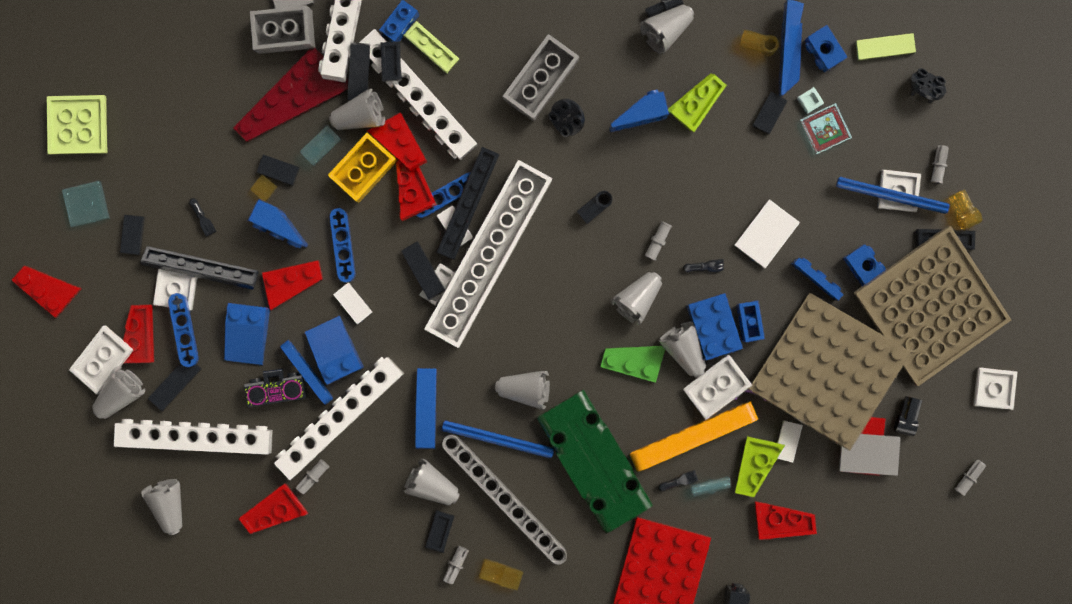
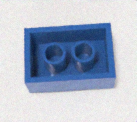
(714, 326)

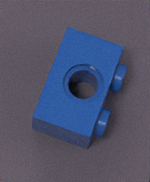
(399, 22)
(826, 38)
(857, 257)
(750, 321)

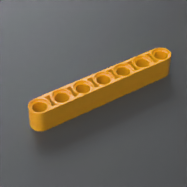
(693, 436)

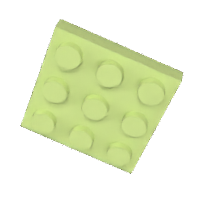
(76, 124)

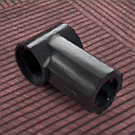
(593, 207)
(907, 421)

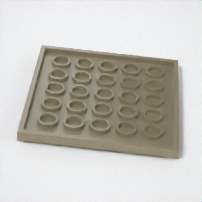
(933, 305)
(829, 371)

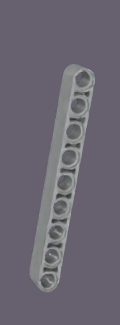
(508, 508)

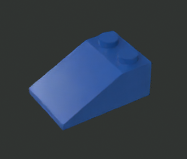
(646, 110)
(246, 333)
(333, 350)

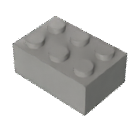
(282, 29)

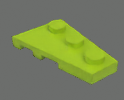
(697, 102)
(756, 463)

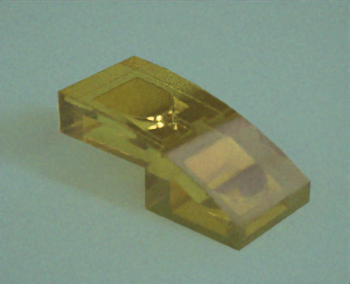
(501, 574)

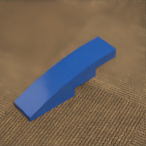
(426, 408)

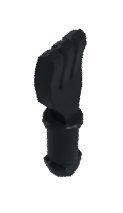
(205, 223)
(711, 265)
(686, 478)

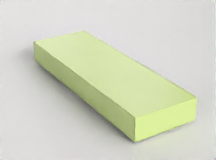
(885, 46)
(431, 47)

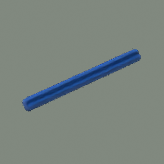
(892, 195)
(498, 439)

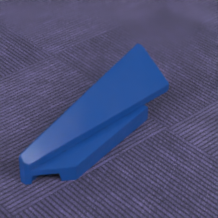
(790, 46)

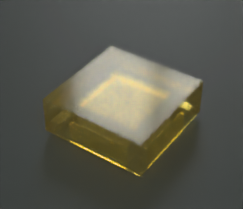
(264, 188)

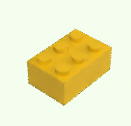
(362, 167)

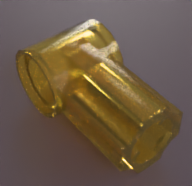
(756, 42)
(967, 214)

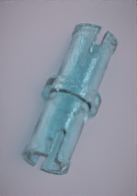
(710, 486)

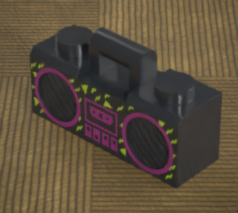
(267, 393)

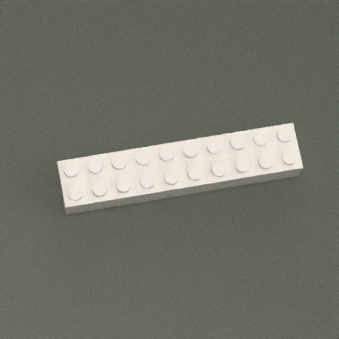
(488, 254)

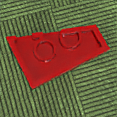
(399, 141)
(413, 192)
(290, 281)
(46, 290)
(140, 334)
(274, 509)
(782, 522)

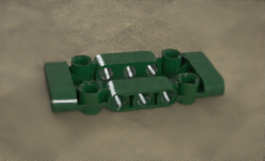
(594, 461)

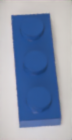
(818, 278)

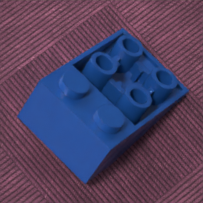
(271, 218)

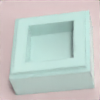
(810, 100)

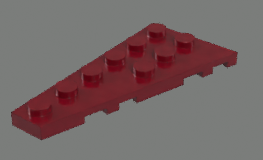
(290, 97)

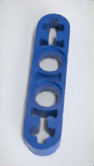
(447, 197)
(346, 244)
(180, 330)
(306, 371)

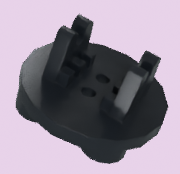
(928, 85)
(574, 122)

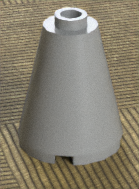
(666, 27)
(360, 112)
(638, 297)
(685, 348)
(525, 388)
(118, 392)
(430, 484)
(165, 504)

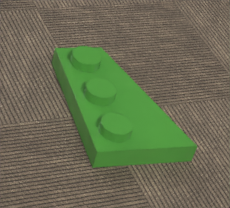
(634, 361)

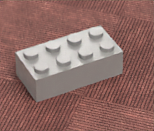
(541, 77)

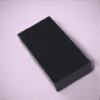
(391, 61)
(770, 113)
(278, 169)
(132, 234)
(439, 531)

